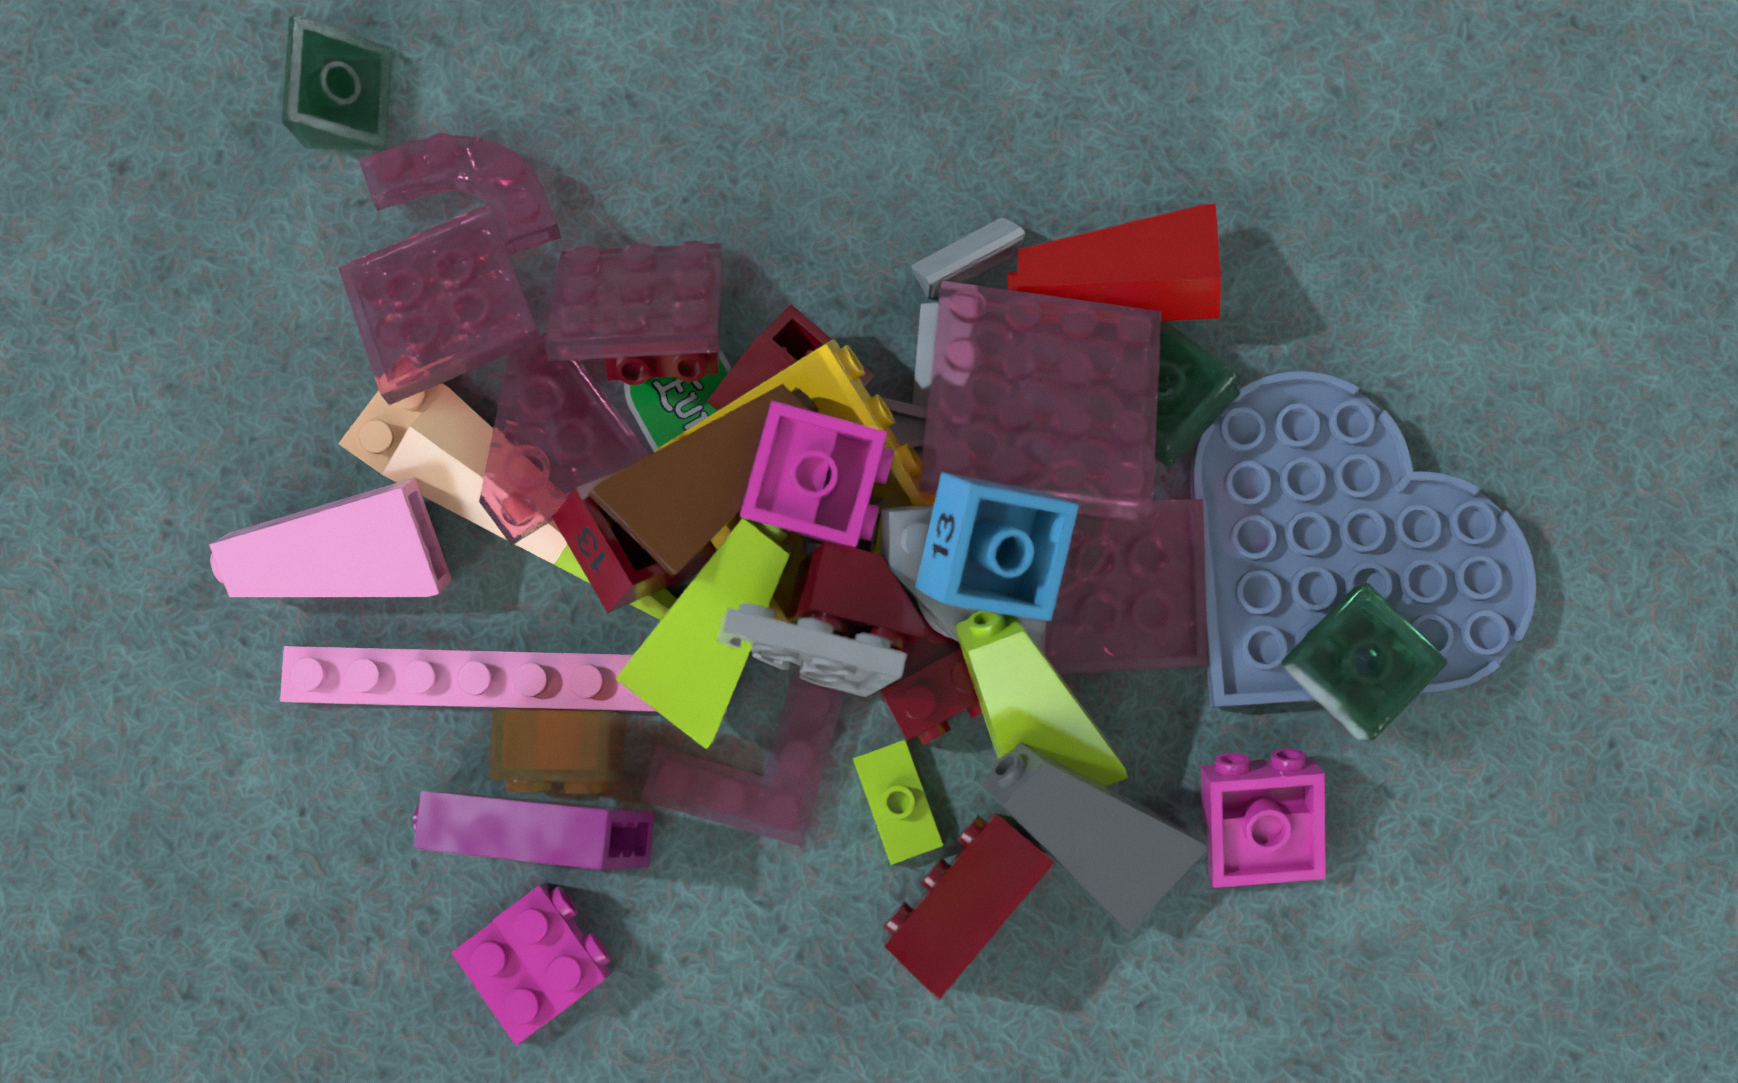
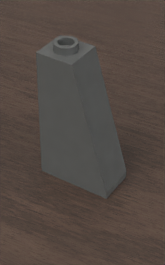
(1100, 837)

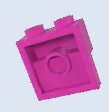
(817, 475)
(1264, 818)
(533, 961)

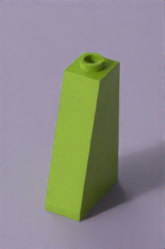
(680, 663)
(1029, 700)

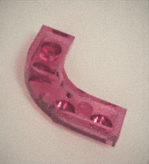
(470, 167)

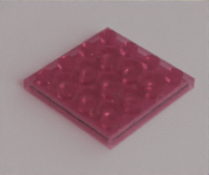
(1044, 397)

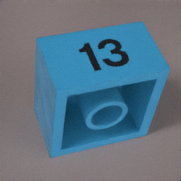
(996, 547)

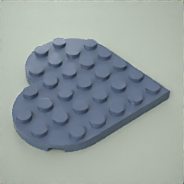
(1321, 495)

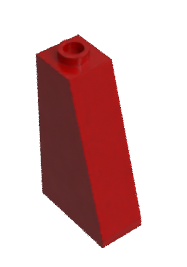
(1145, 264)

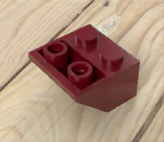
(775, 349)
(854, 595)

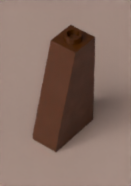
(694, 485)

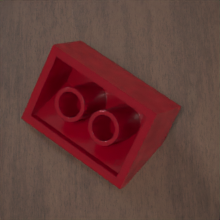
(964, 902)

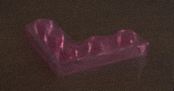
(769, 804)

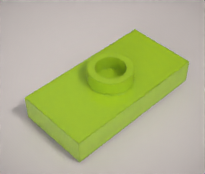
(898, 802)

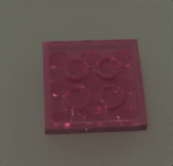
(636, 301)
(438, 304)
(1132, 593)

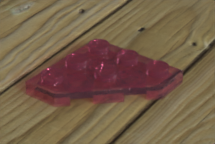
(548, 439)

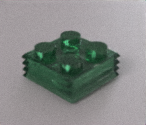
(1200, 394)
(1400, 662)

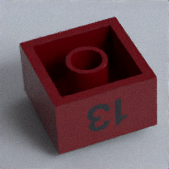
(611, 557)

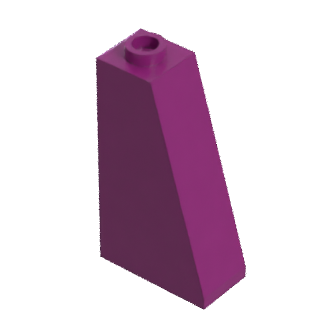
(534, 830)

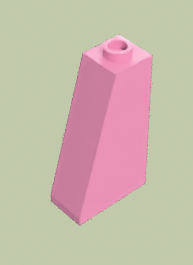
(346, 548)

